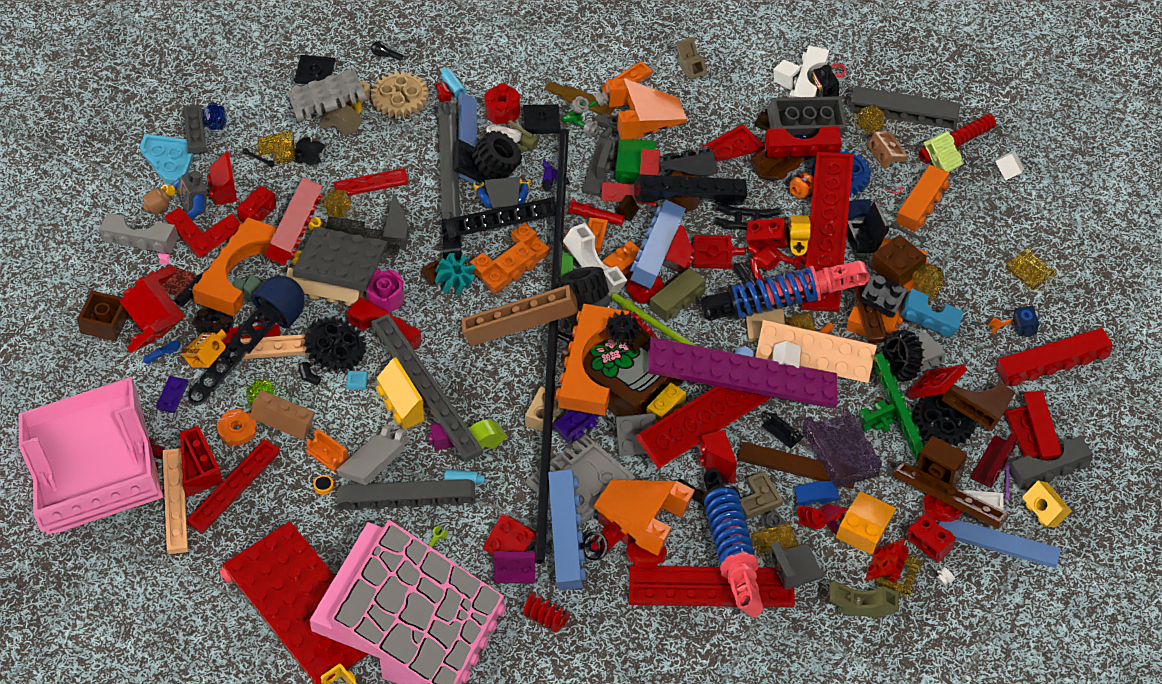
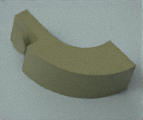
(864, 603)

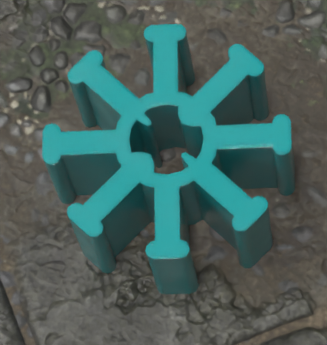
(454, 273)

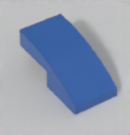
(816, 492)

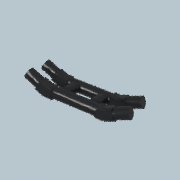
(739, 212)

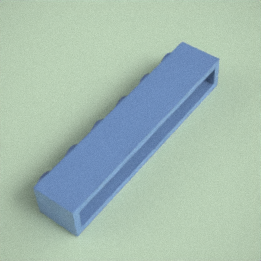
(657, 244)
(565, 529)

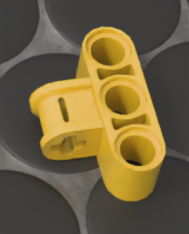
(799, 232)

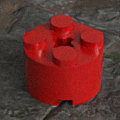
(502, 104)

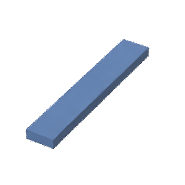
(467, 123)
(1003, 542)

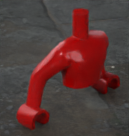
(769, 258)

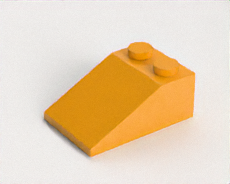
(865, 522)

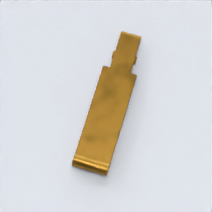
(570, 93)

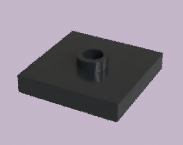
(542, 118)

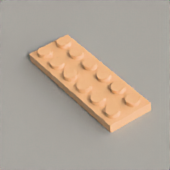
(820, 350)

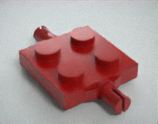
(714, 251)

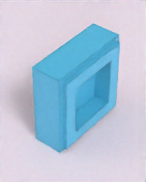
(357, 380)

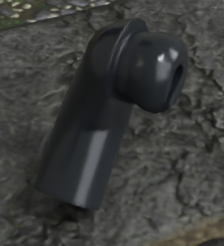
(306, 374)

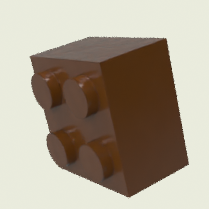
(898, 260)
(102, 316)
(942, 461)

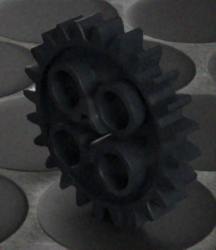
(350, 352)
(946, 422)

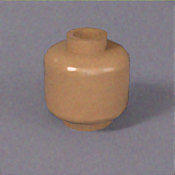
(156, 201)

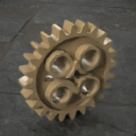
(399, 94)

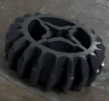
(904, 354)

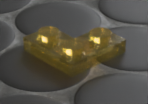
(280, 143)
(764, 538)

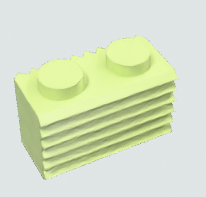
(943, 152)

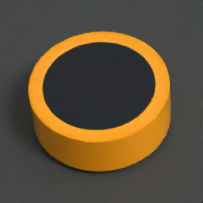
(323, 484)

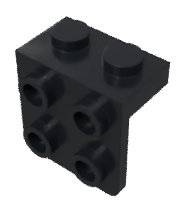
(869, 233)

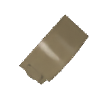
(689, 60)
(343, 118)

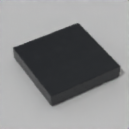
(314, 68)

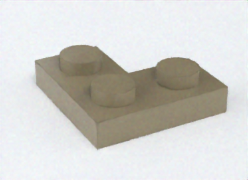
(763, 498)

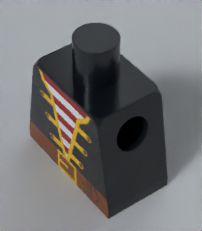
(825, 81)

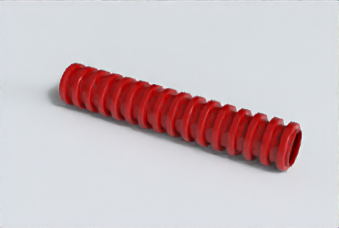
(965, 133)

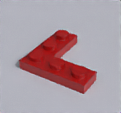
(649, 166)
(200, 242)

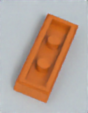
(635, 73)

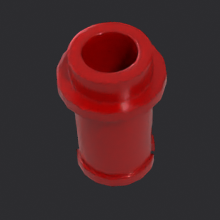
(444, 93)

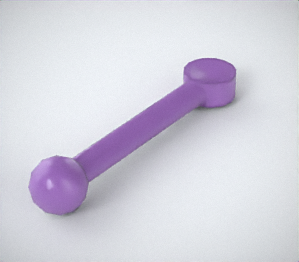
(1007, 493)

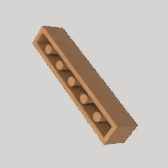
(519, 315)

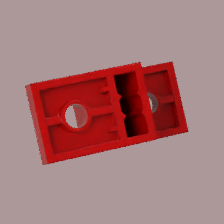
(151, 308)

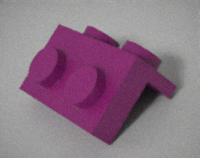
(514, 567)

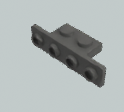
(599, 166)

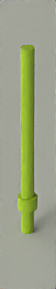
(628, 304)

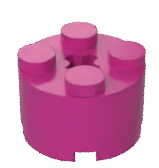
(386, 290)

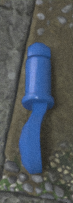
(168, 348)

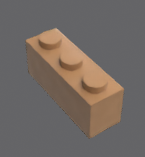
(282, 414)

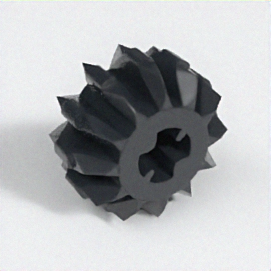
(629, 330)

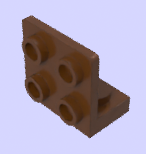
(774, 167)

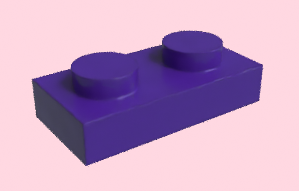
(172, 394)

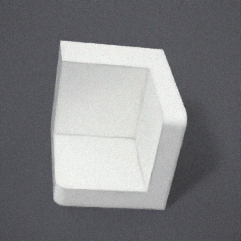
(784, 73)
(1010, 165)
(787, 353)

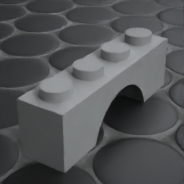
(157, 238)

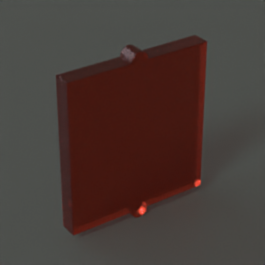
(178, 281)

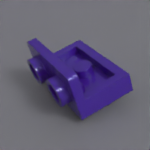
(574, 423)

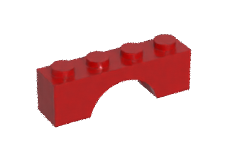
(782, 144)
(364, 312)

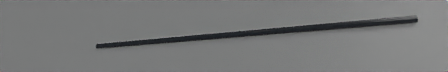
(543, 497)

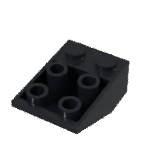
(695, 163)

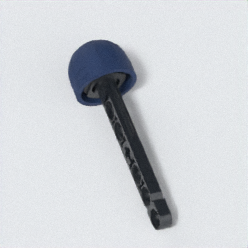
(278, 302)

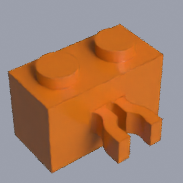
(623, 258)

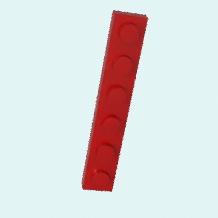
(233, 486)

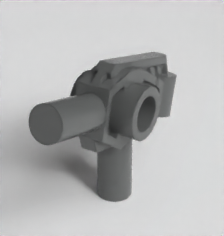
(608, 122)

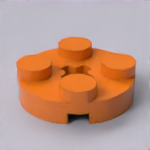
(226, 430)

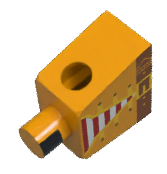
(204, 349)

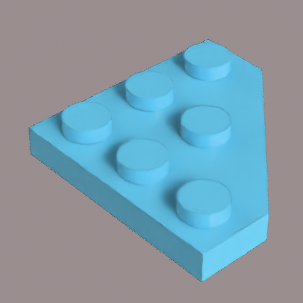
(167, 156)

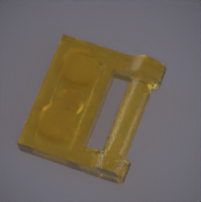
(1028, 272)
(904, 590)

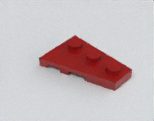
(735, 143)

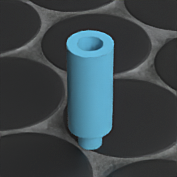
(452, 82)
(459, 474)

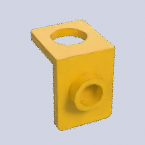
(339, 671)

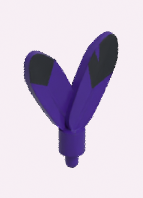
(549, 174)

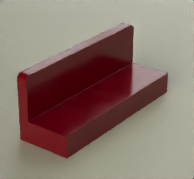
(994, 460)

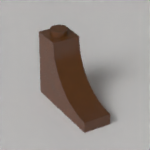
(982, 406)

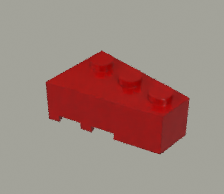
(198, 463)

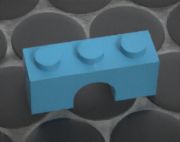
(916, 309)

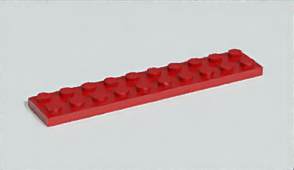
(829, 221)

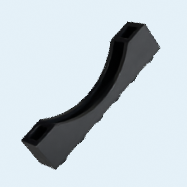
(658, 187)

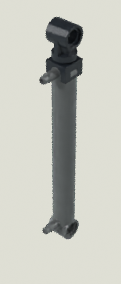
(449, 178)

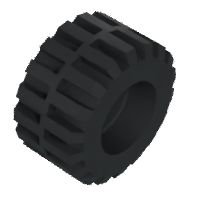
(497, 155)
(587, 284)

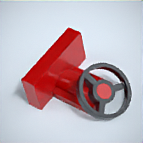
(605, 539)

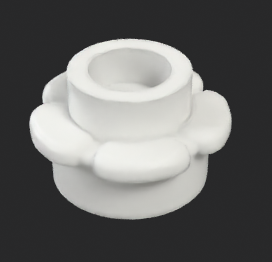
(945, 577)

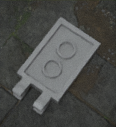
(374, 455)

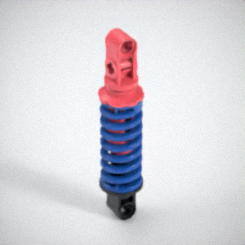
(804, 284)
(732, 540)

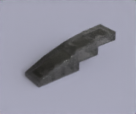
(357, 227)

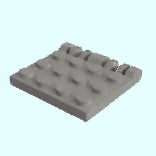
(326, 94)
(593, 469)

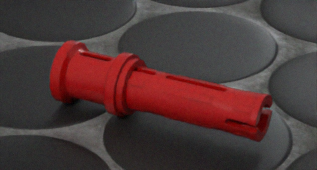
(588, 211)

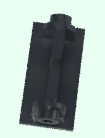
(782, 430)

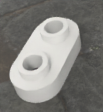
(512, 133)

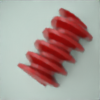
(545, 615)

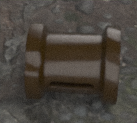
(641, 339)

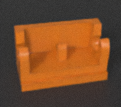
(326, 450)

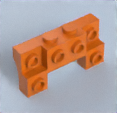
(513, 262)

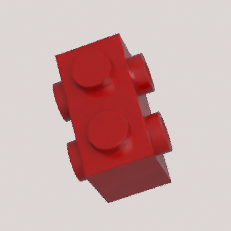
(257, 205)
(767, 232)
(931, 538)

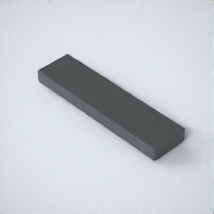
(194, 128)

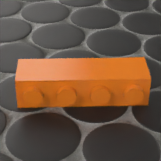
(922, 198)

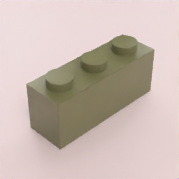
(678, 295)

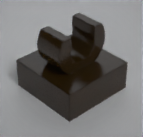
(763, 121)
(627, 207)

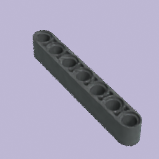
(406, 494)

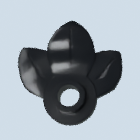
(308, 151)

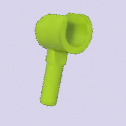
(436, 537)

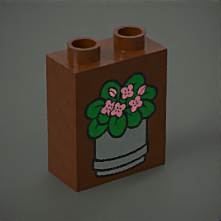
(625, 374)

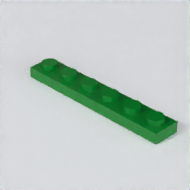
(902, 413)

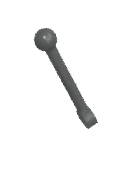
(922, 239)

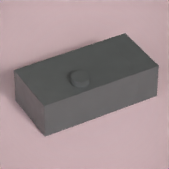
(806, 114)

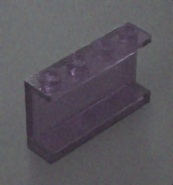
(842, 449)

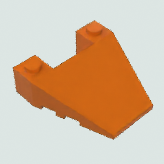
(648, 108)
(638, 503)

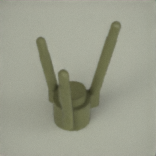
(528, 140)

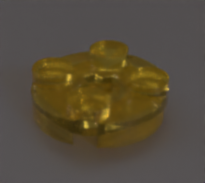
(928, 280)

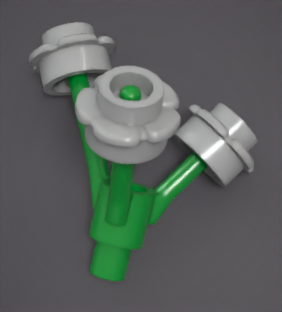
(582, 105)

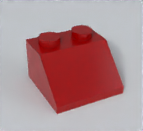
(222, 181)
(679, 253)
(718, 454)

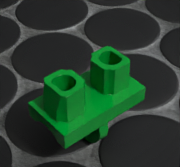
(879, 419)

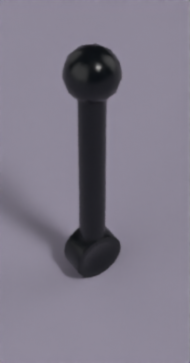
(270, 163)

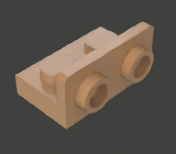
(886, 149)

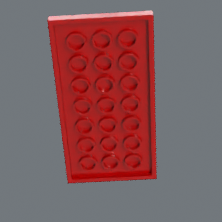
(285, 586)

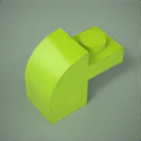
(488, 433)

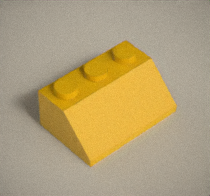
(400, 395)

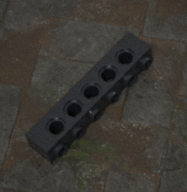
(500, 217)

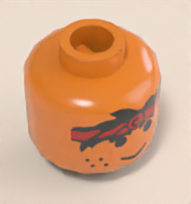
(802, 185)

